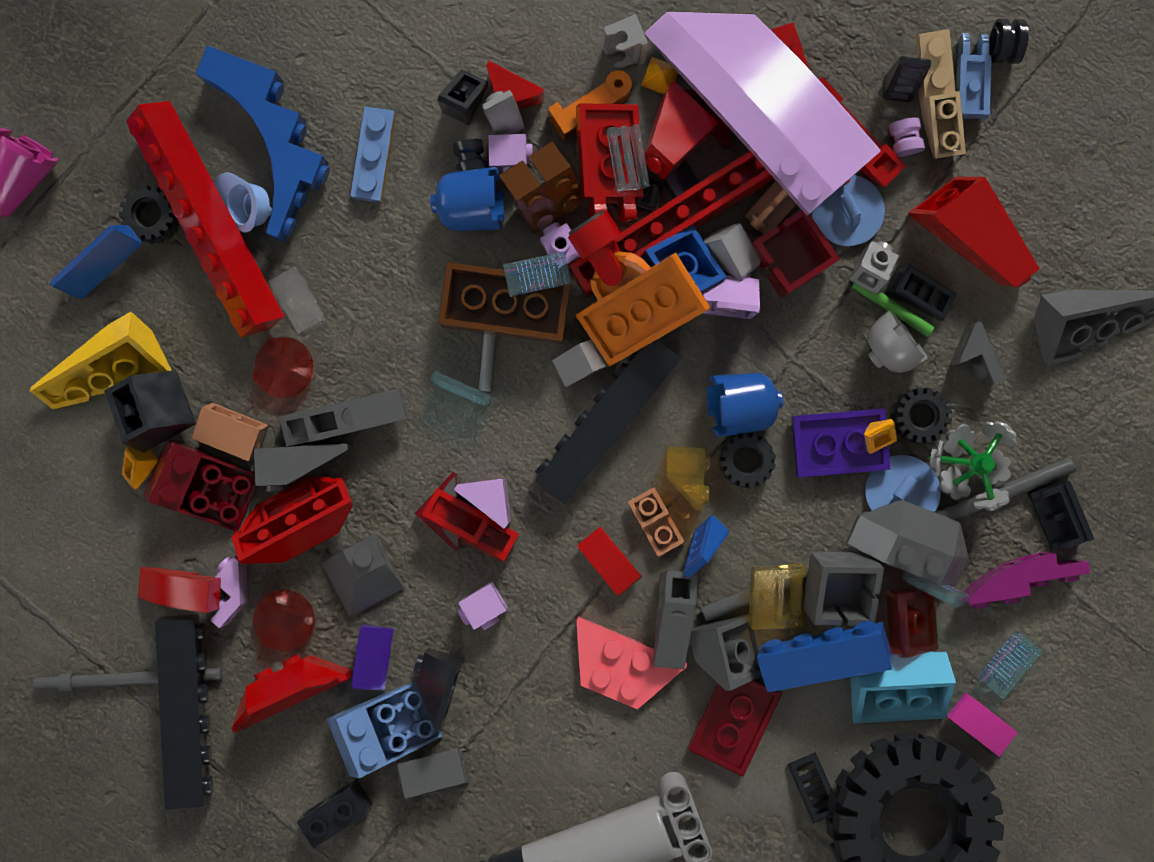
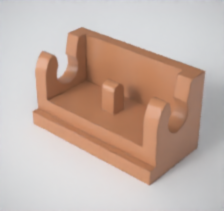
(229, 431)

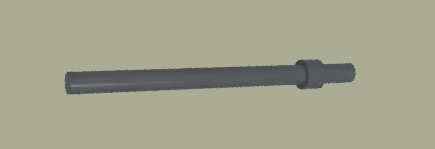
(70, 681)

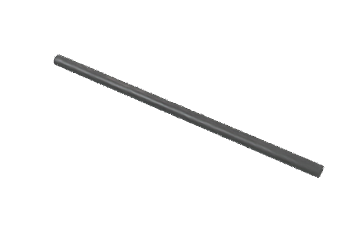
(953, 512)

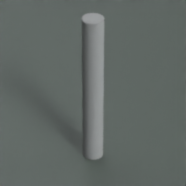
(487, 362)

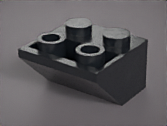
(149, 409)

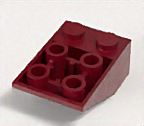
(200, 485)

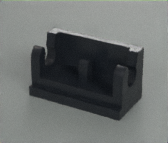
(1060, 515)

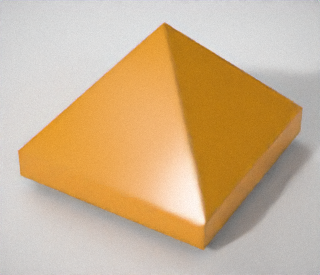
(659, 76)
(880, 435)

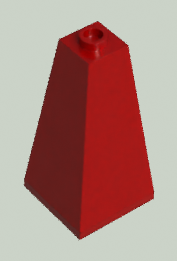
(977, 227)

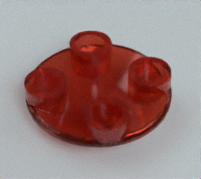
(283, 367)
(283, 620)

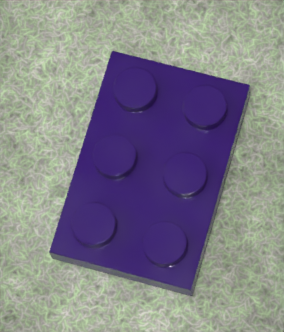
(836, 443)

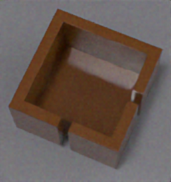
(546, 201)

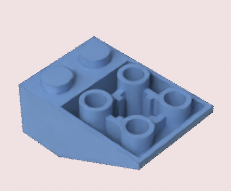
(382, 730)

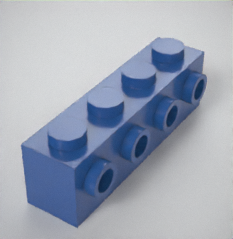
(825, 656)

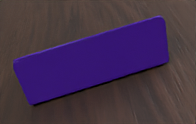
(372, 657)

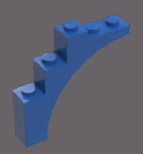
(282, 129)

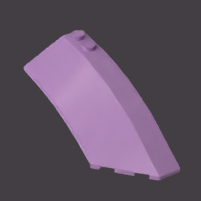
(766, 100)

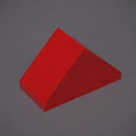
(524, 92)

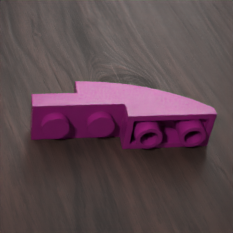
(1012, 578)

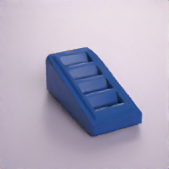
(704, 544)

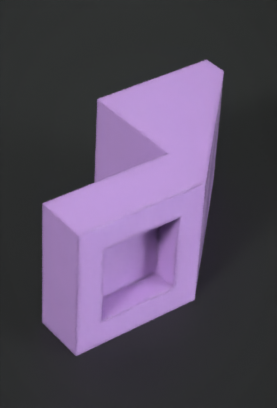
(234, 583)

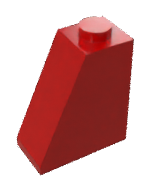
(676, 131)

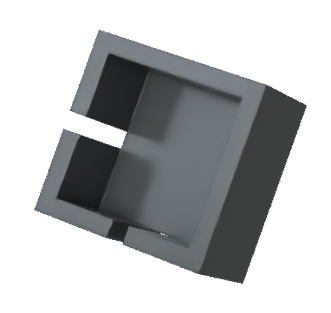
(837, 582)

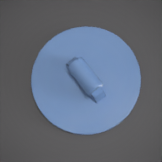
(851, 213)
(907, 480)

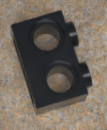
(334, 813)

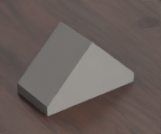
(732, 250)
(579, 363)

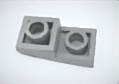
(503, 113)

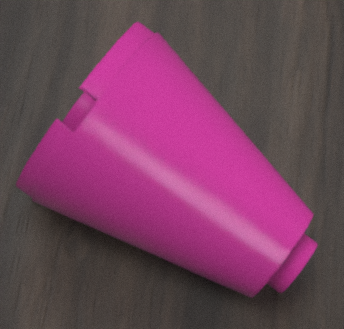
(22, 169)

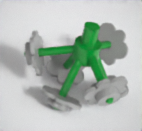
(988, 466)

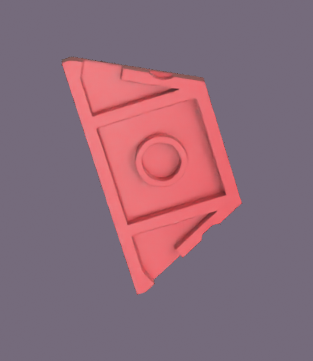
(619, 665)

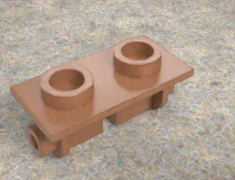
(770, 208)

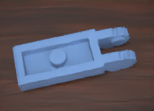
(974, 77)

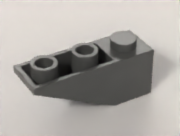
(674, 618)

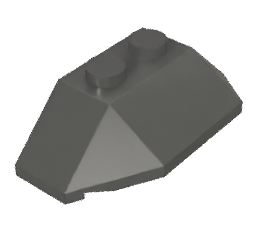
(912, 541)

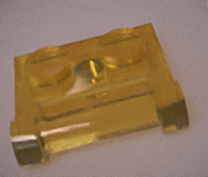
(768, 596)

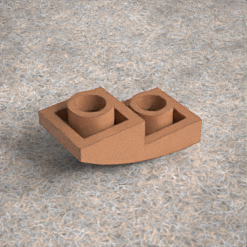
(656, 522)

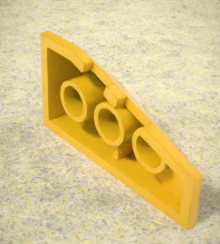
(107, 358)

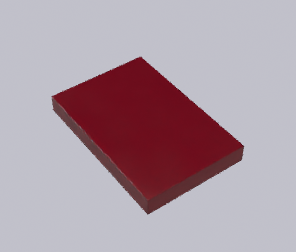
(734, 725)

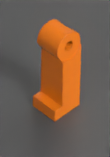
(613, 91)

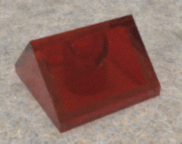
(911, 622)

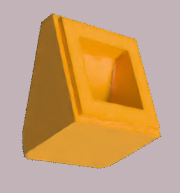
(137, 466)

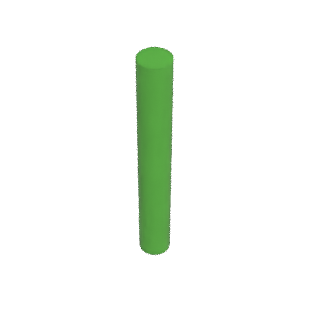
(900, 311)

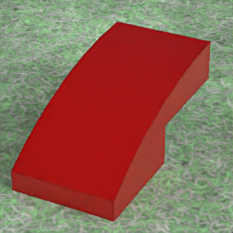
(609, 561)

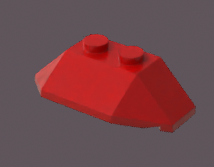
(293, 521)
(286, 687)

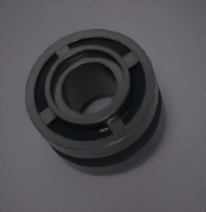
(1008, 41)

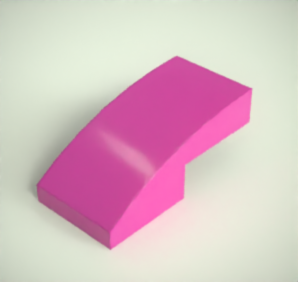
(982, 724)

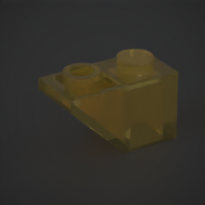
(686, 472)

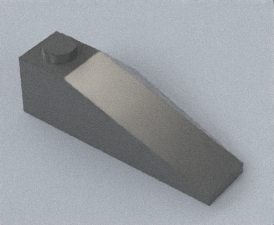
(1081, 318)

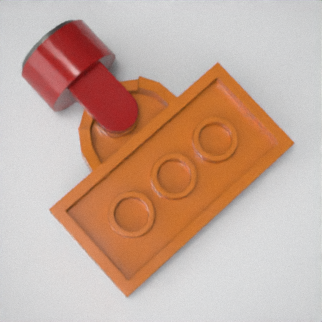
(633, 299)

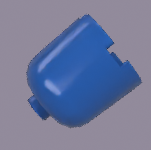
(469, 200)
(742, 403)

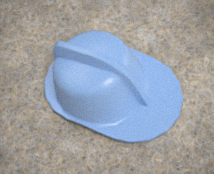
(245, 201)

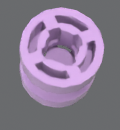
(906, 137)

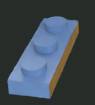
(373, 154)

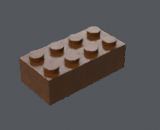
(480, 303)

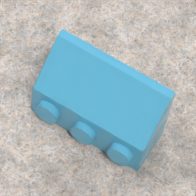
(912, 690)

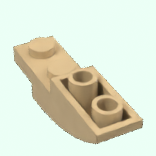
(938, 97)

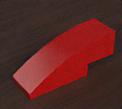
(470, 525)
(179, 589)

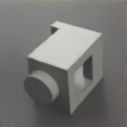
(876, 261)

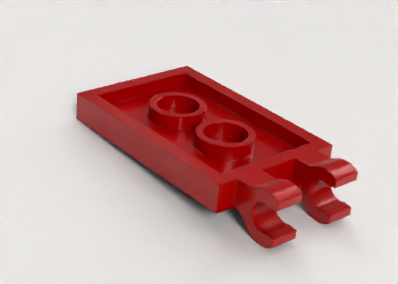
(595, 160)

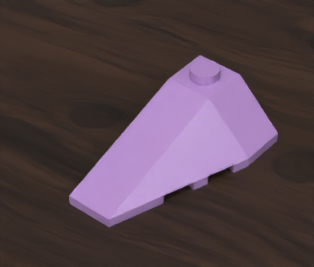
(734, 298)

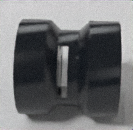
(469, 154)

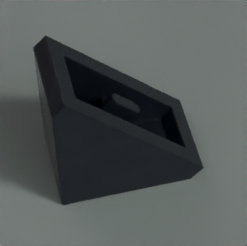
(462, 96)

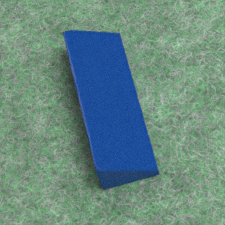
(97, 261)

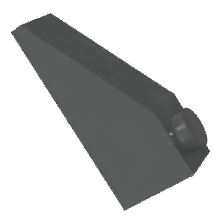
(291, 464)

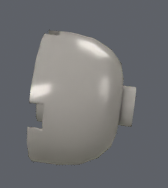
(894, 345)

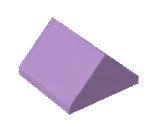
(489, 497)

